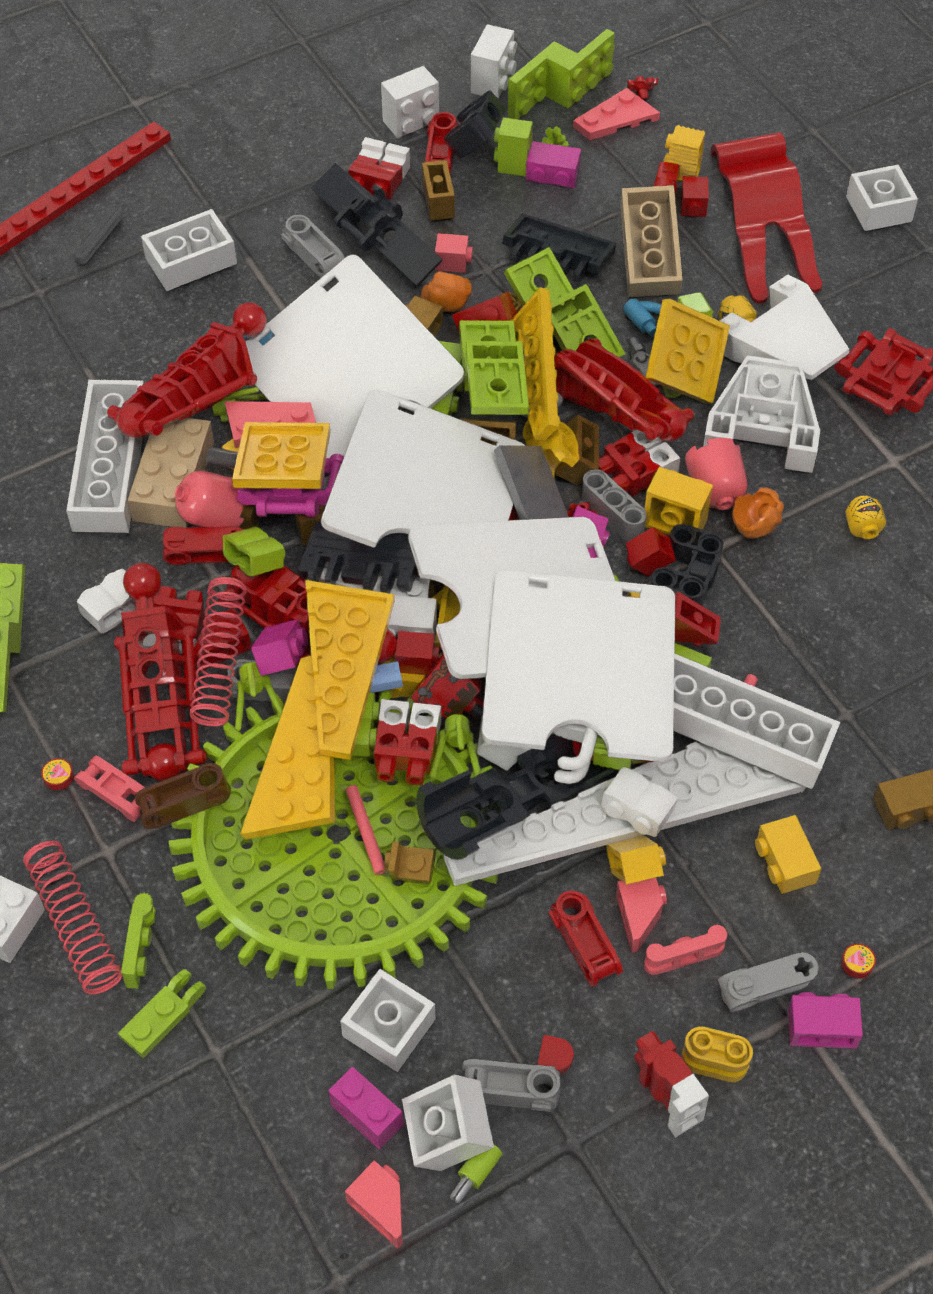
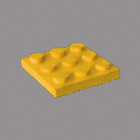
(687, 351)
(282, 455)

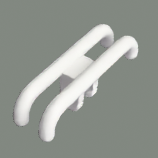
(579, 764)

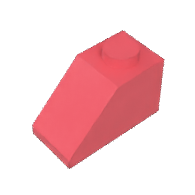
(640, 909)
(378, 1200)

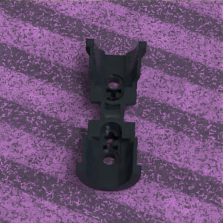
(444, 804)

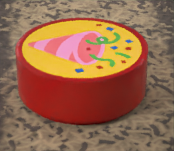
(57, 774)
(858, 961)

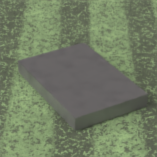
(530, 482)

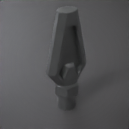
(639, 358)

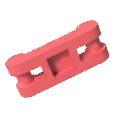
(111, 786)
(685, 951)

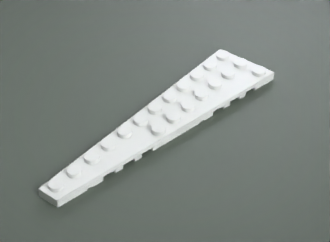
(699, 776)

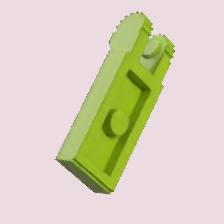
(138, 938)
(161, 1014)

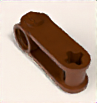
(183, 795)

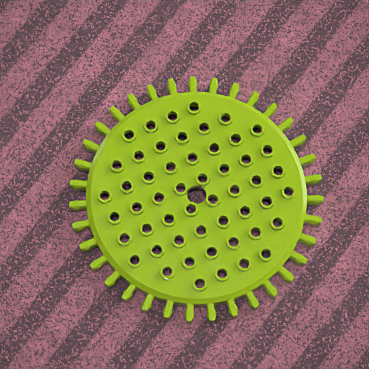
(297, 942)

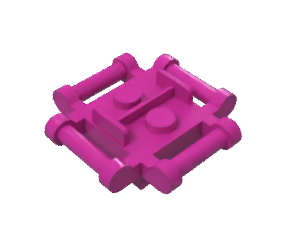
(292, 499)

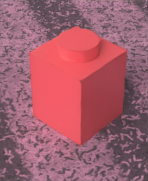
(454, 252)

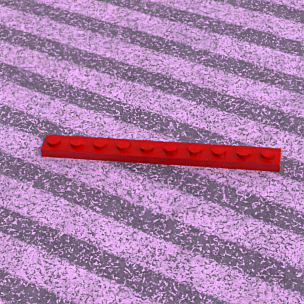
(81, 185)

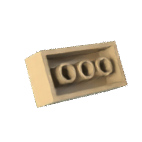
(651, 241)
(163, 465)

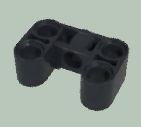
(476, 124)
(701, 552)

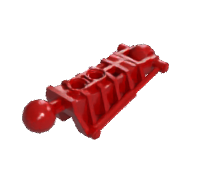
(198, 378)
(613, 386)
(273, 592)
(164, 759)

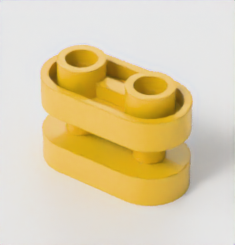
(717, 1054)

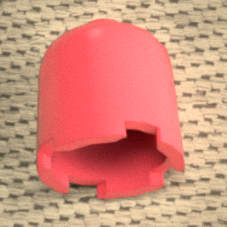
(723, 467)
(208, 500)

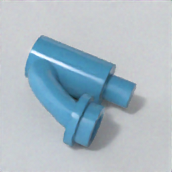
(639, 314)

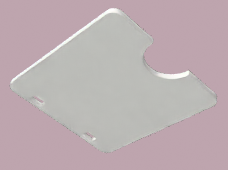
(344, 345)
(414, 473)
(474, 552)
(581, 660)

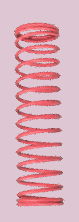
(217, 721)
(93, 974)

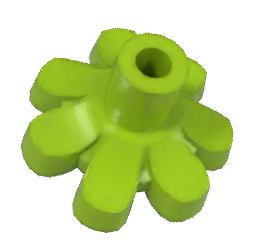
(555, 137)

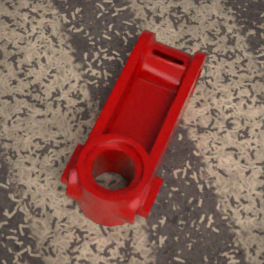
(438, 128)
(195, 544)
(585, 937)

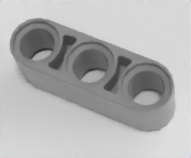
(611, 501)

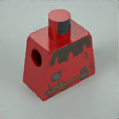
(449, 692)

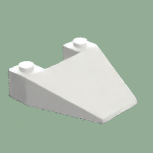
(790, 331)
(770, 406)

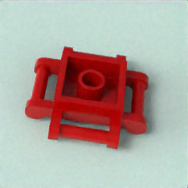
(889, 372)

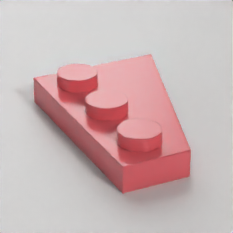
(616, 112)
(288, 412)

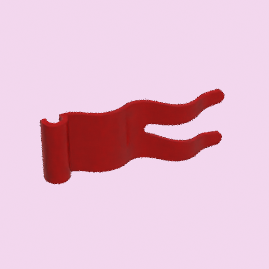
(764, 193)

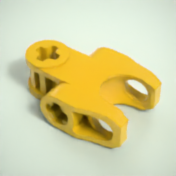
(558, 447)

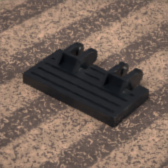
(581, 250)
(359, 562)

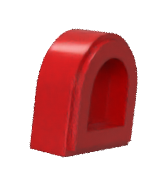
(556, 1053)

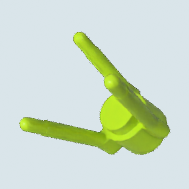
(219, 408)
(253, 683)
(457, 734)

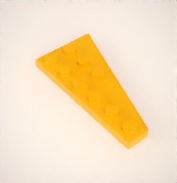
(535, 330)
(345, 649)
(296, 780)

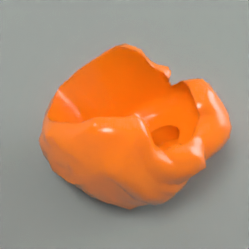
(448, 290)
(758, 513)

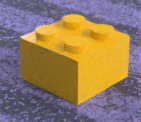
(676, 500)

